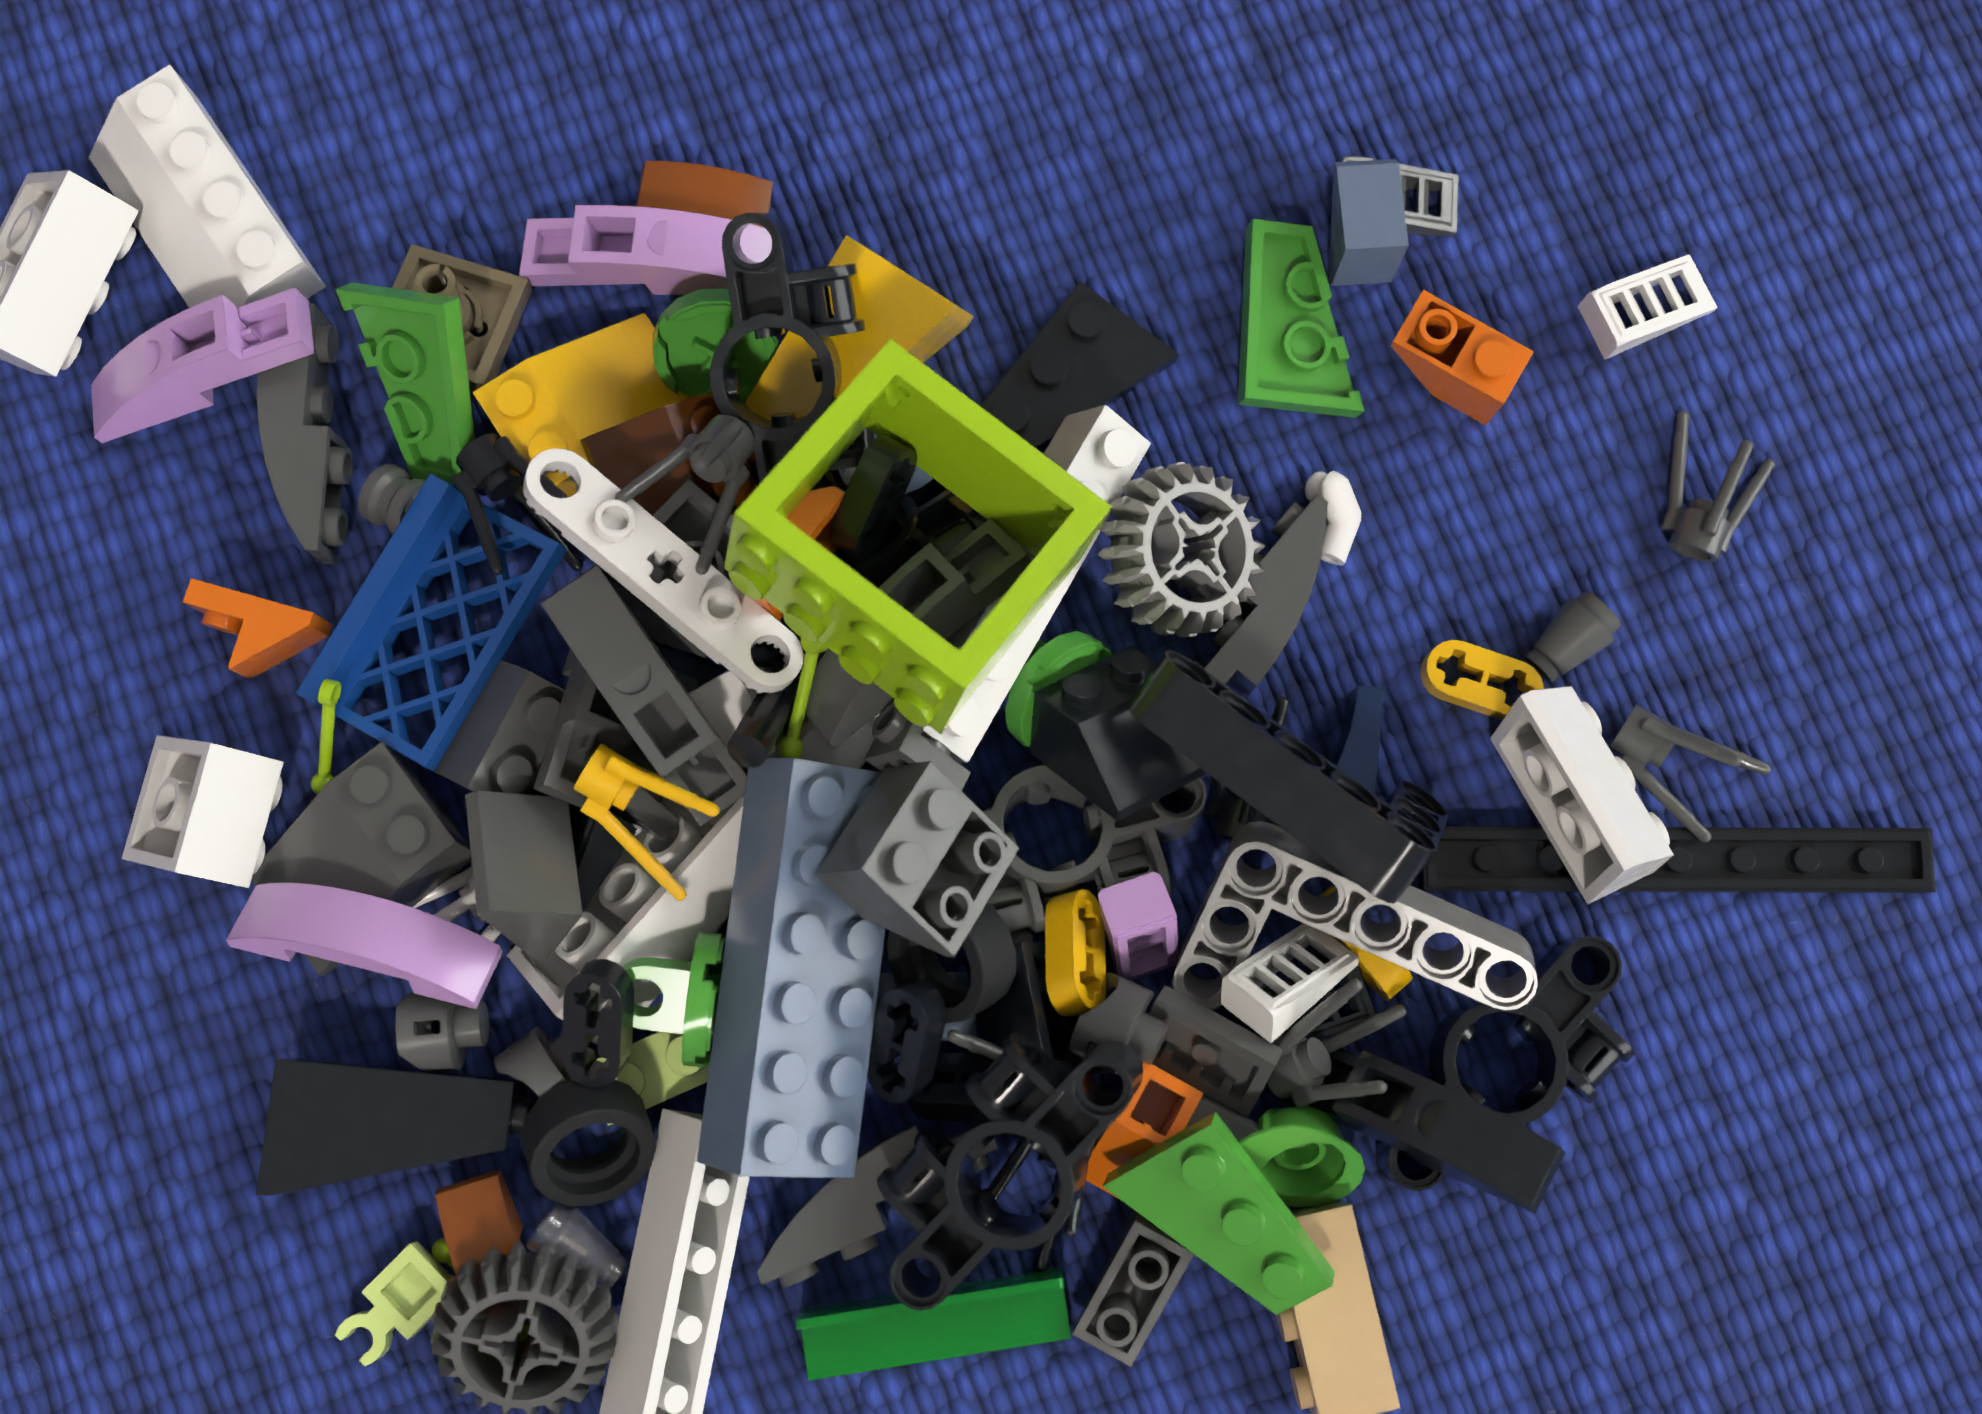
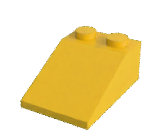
(577, 392)

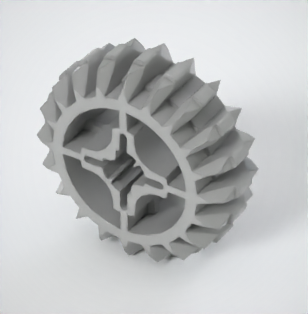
(1154, 537)

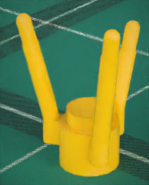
(614, 781)

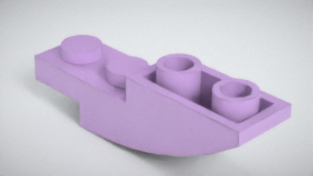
(634, 245)
(189, 354)

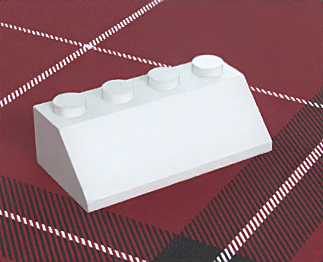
(196, 198)

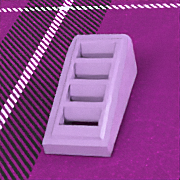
(1140, 926)

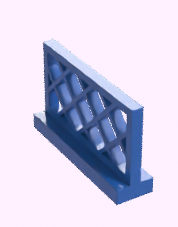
(396, 601)

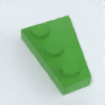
(1287, 326)
(423, 367)

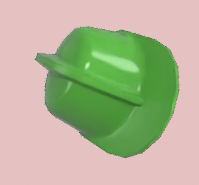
(1304, 1156)

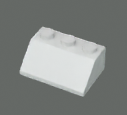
(55, 265)
(1580, 792)

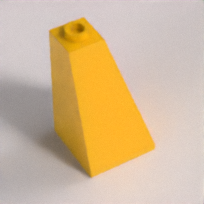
(891, 307)

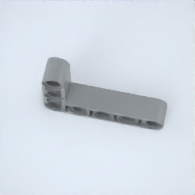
(1342, 916)

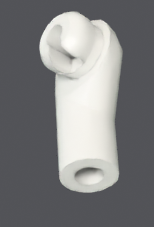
(1342, 513)

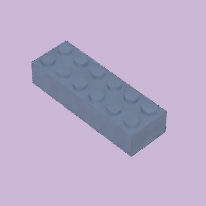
(792, 985)

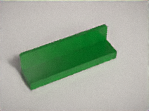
(967, 1322)

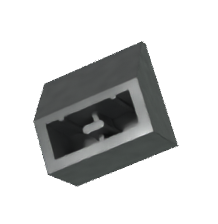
(504, 734)
(919, 858)

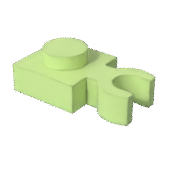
(402, 1299)

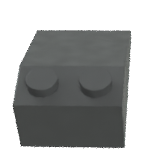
(370, 834)

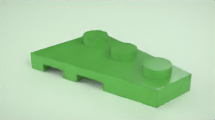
(1224, 1212)

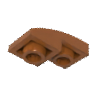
(702, 189)
(477, 1216)

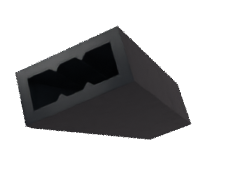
(369, 1120)

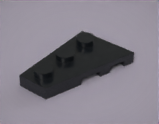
(1074, 364)

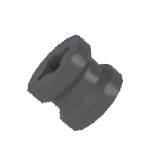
(387, 496)

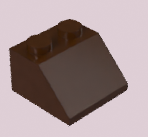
(639, 443)

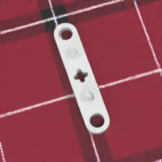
(627, 537)

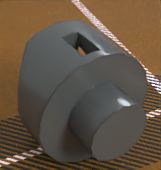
(1121, 1019)
(440, 1051)
(535, 1061)

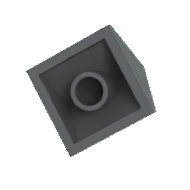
(524, 868)

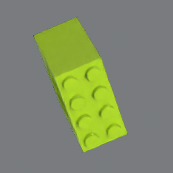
(972, 459)

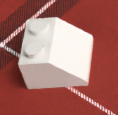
(204, 810)

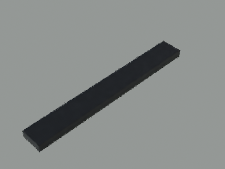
(1729, 863)

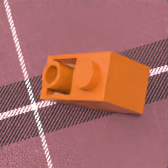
(1459, 357)
(1153, 1115)

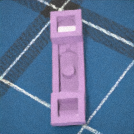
(368, 934)

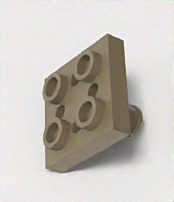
(487, 301)

